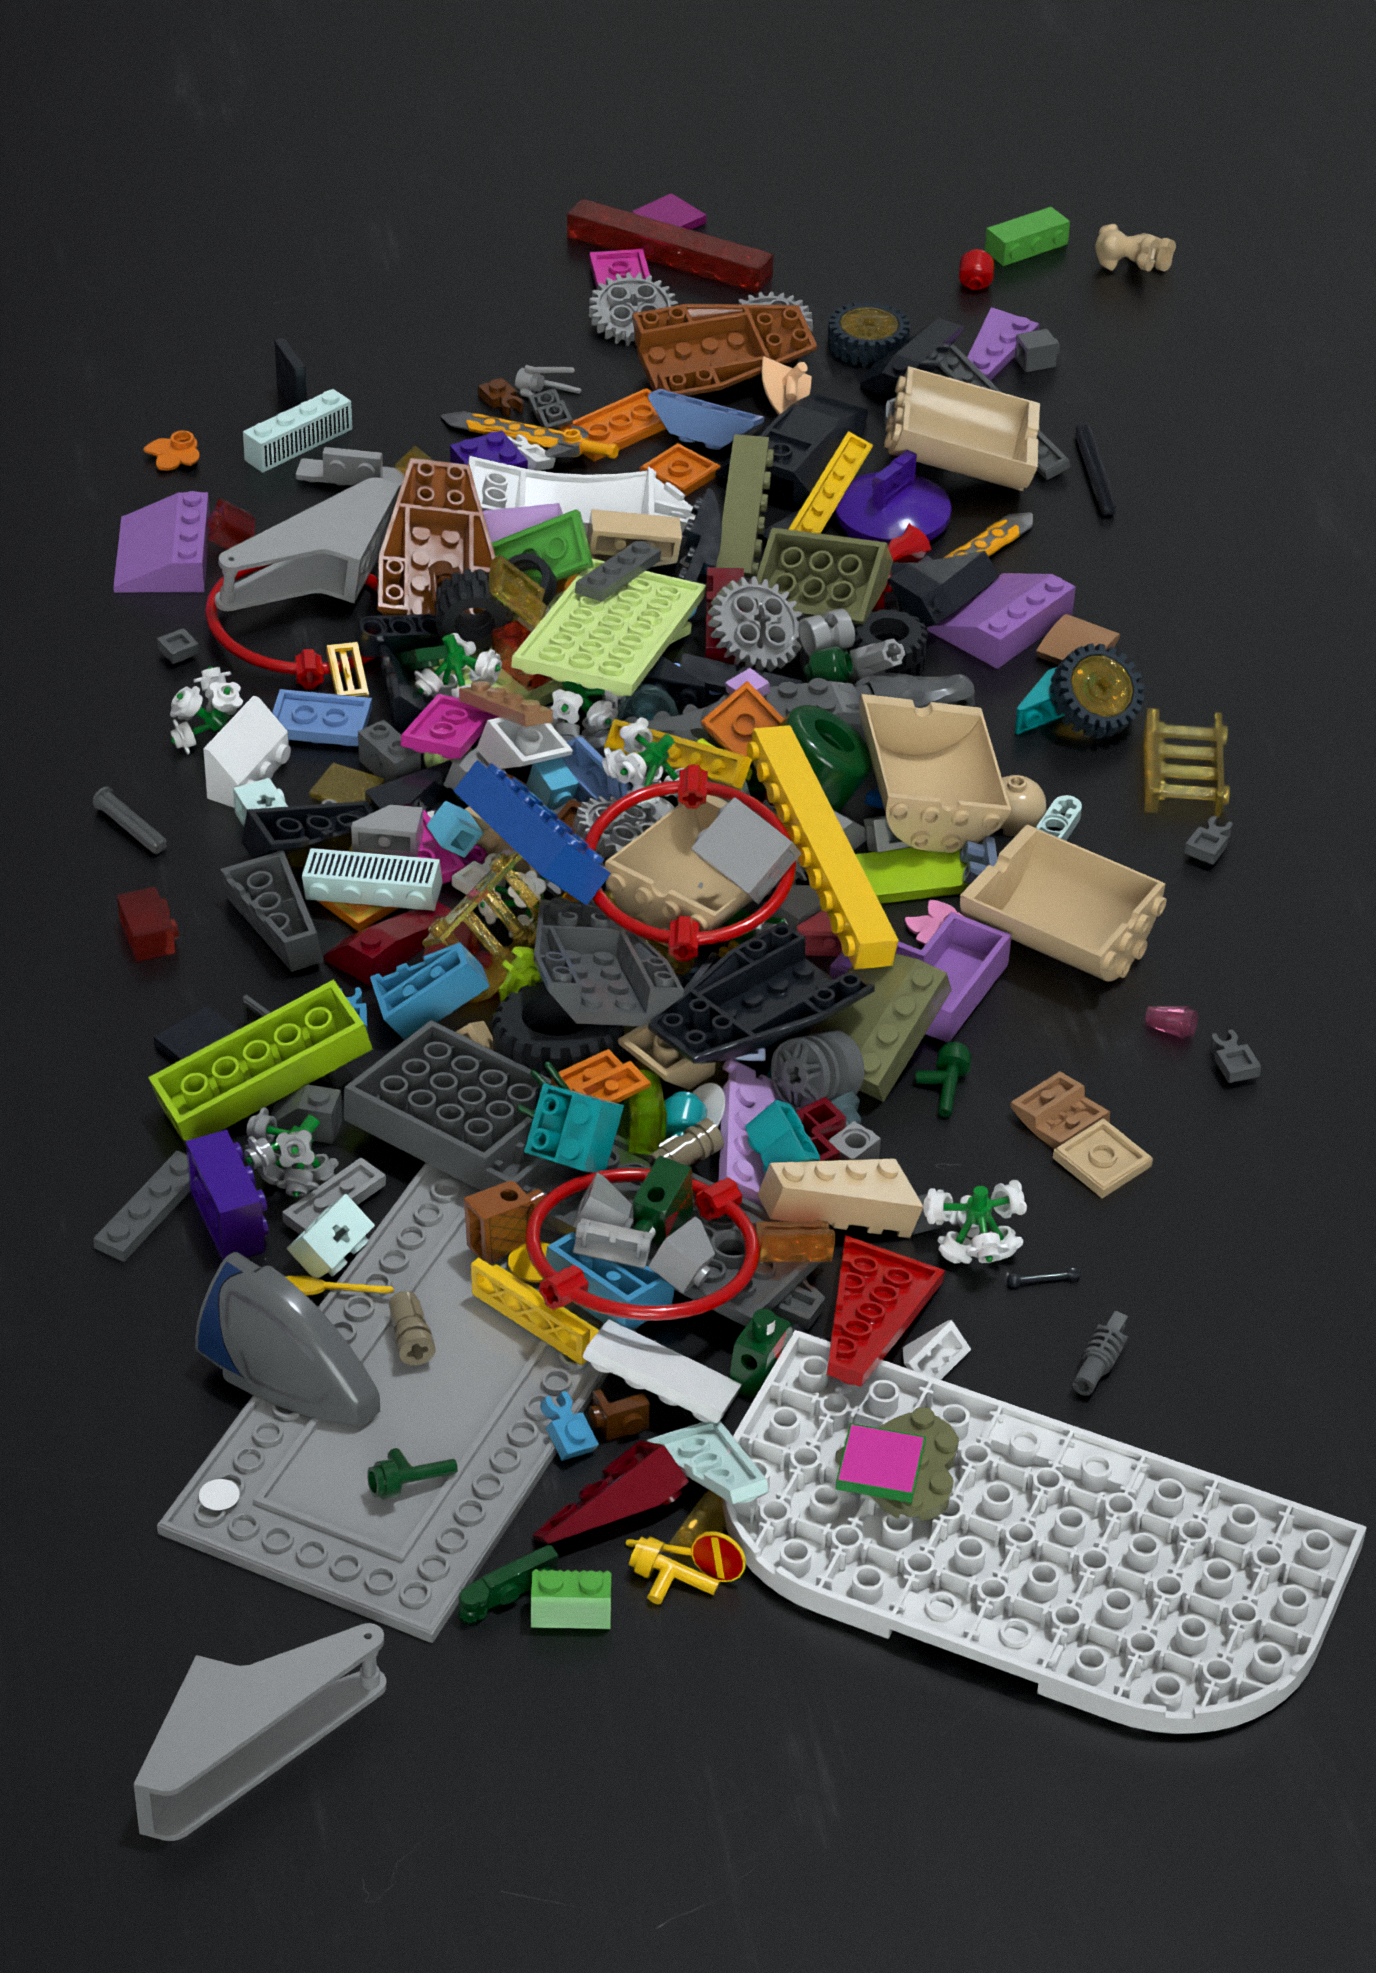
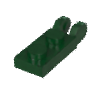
(504, 1584)

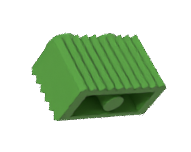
(571, 1599)

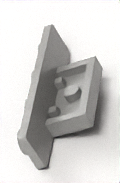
(347, 467)

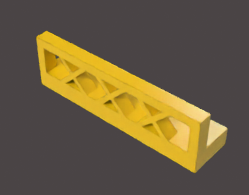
(527, 1308)

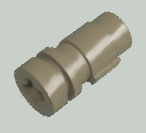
(695, 1144)
(412, 1334)

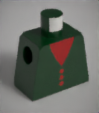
(664, 1199)
(760, 1345)

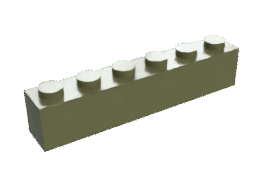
(745, 503)

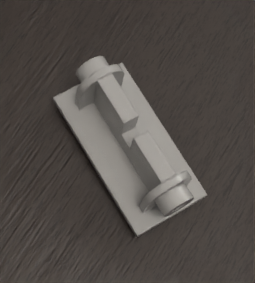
(612, 1243)

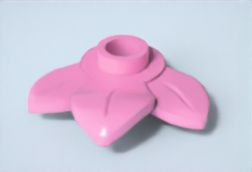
(927, 925)

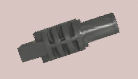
(1101, 1353)

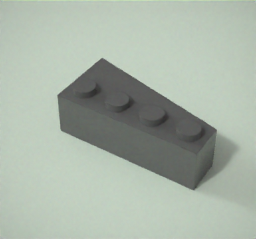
(274, 907)

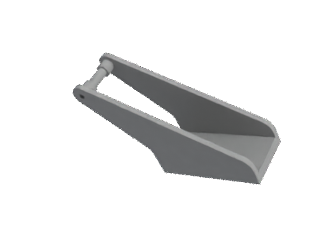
(316, 551)
(247, 1722)

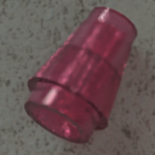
(1174, 1020)

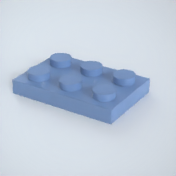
(322, 716)

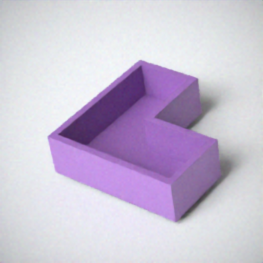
(973, 961)

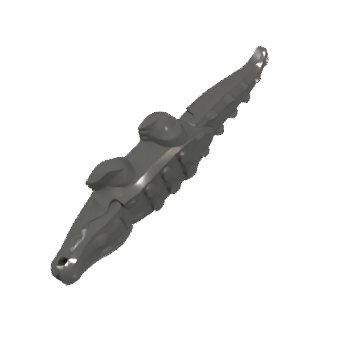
(832, 696)

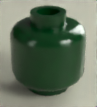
(830, 665)

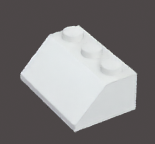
(244, 751)

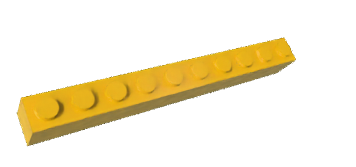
(825, 850)

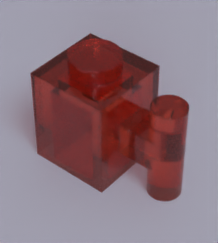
(230, 525)

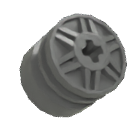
(817, 1068)

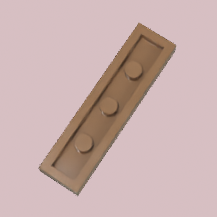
(505, 705)

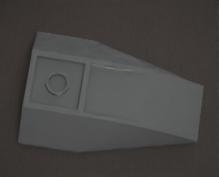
(599, 967)

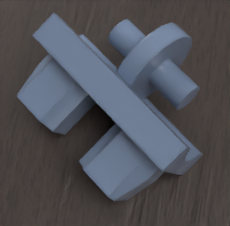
(977, 858)

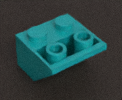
(573, 1129)

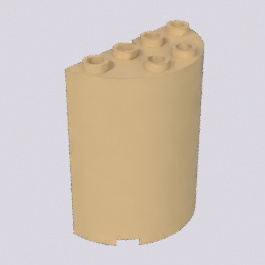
(965, 428)
(934, 772)
(660, 873)
(1067, 903)

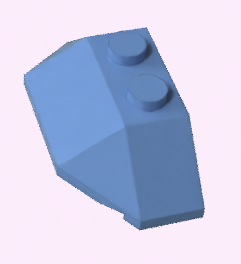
(701, 420)
(588, 770)

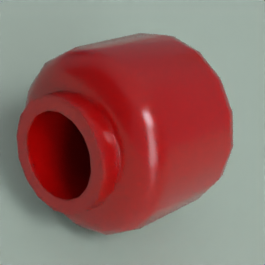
(976, 269)

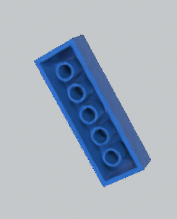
(533, 830)

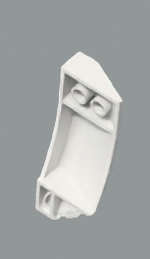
(634, 492)

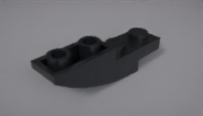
(702, 538)

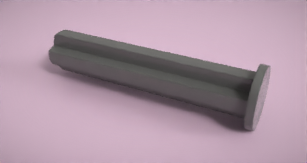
(107, 801)

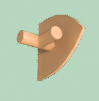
(784, 384)

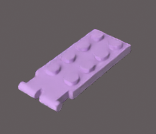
(744, 1100)

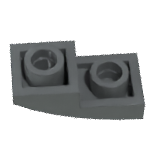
(550, 410)

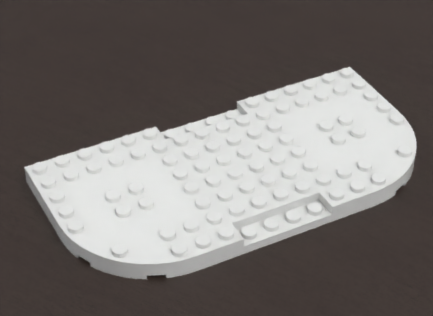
(1057, 1556)

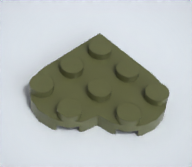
(934, 1480)

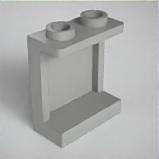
(746, 849)

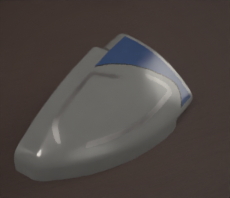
(281, 1345)

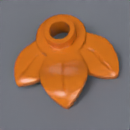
(174, 451)

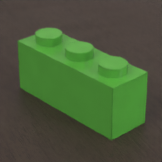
(1027, 236)

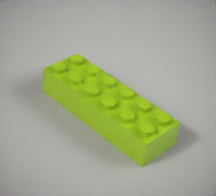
(261, 1063)

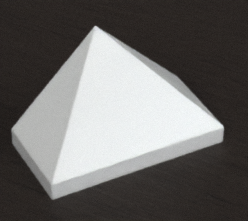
(936, 1351)

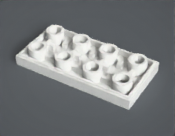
(662, 1372)

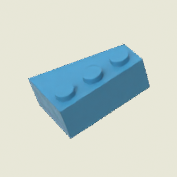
(612, 1280)

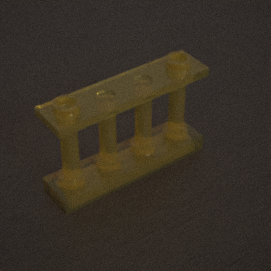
(1157, 770)
(522, 935)

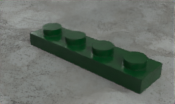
(422, 658)

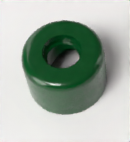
(833, 751)

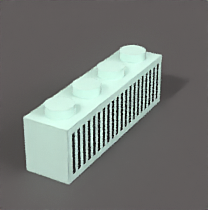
(297, 430)
(372, 879)

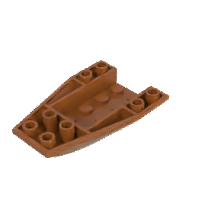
(717, 345)
(431, 522)

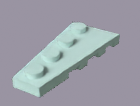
(702, 1457)

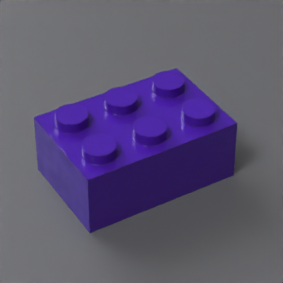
(226, 1194)

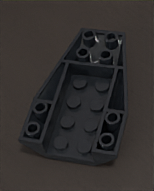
(806, 440)
(755, 999)

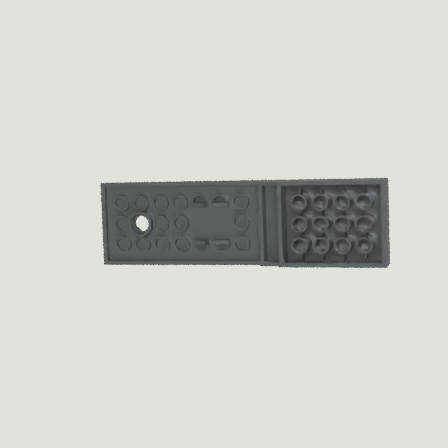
(459, 1113)

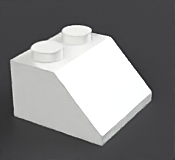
(517, 746)

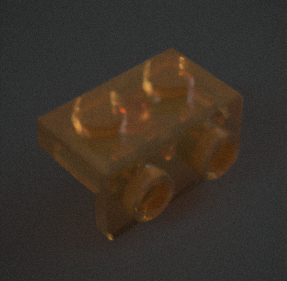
(795, 1241)

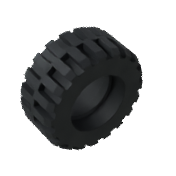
(537, 1030)

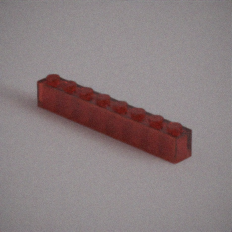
(670, 245)

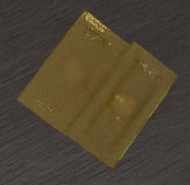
(517, 591)

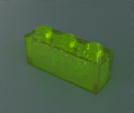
(645, 1117)

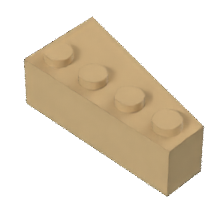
(843, 1193)

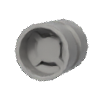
(827, 631)

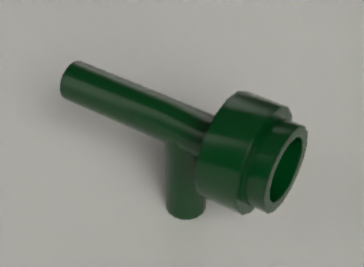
(952, 1062)
(388, 1475)

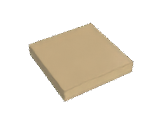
(1102, 1158)

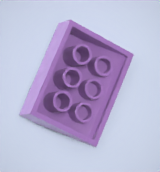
(164, 546)
(1007, 616)

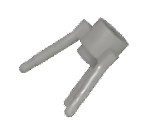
(530, 380)

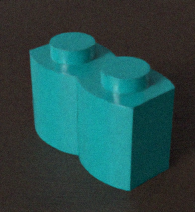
(780, 1136)

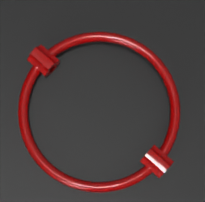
(307, 665)
(684, 931)
(571, 1285)

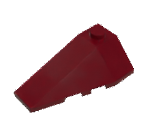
(384, 945)
(633, 1483)

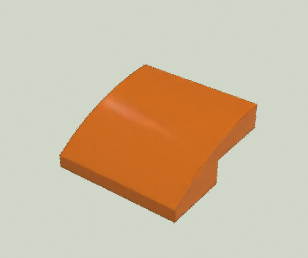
(605, 1077)

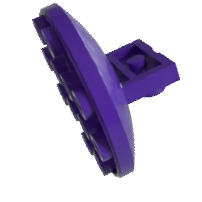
(884, 502)

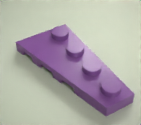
(997, 341)

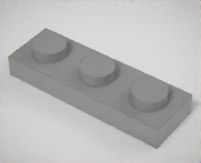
(356, 1180)

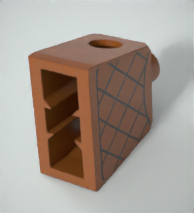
(498, 1219)

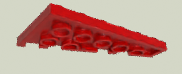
(875, 1306)

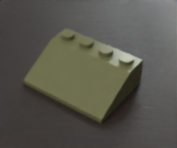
(826, 571)
(891, 1019)

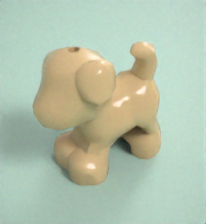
(1141, 248)

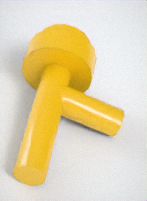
(648, 1557)

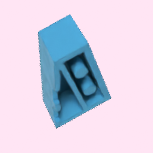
(429, 988)

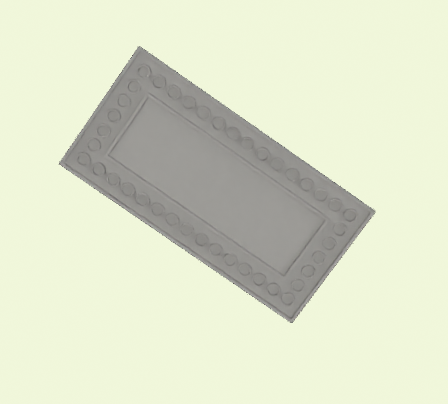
(477, 1401)

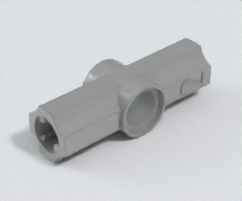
(875, 658)

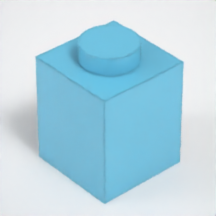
(552, 782)
(454, 829)

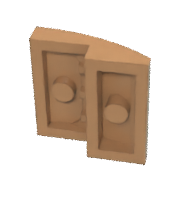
(1070, 634)
(1058, 1110)

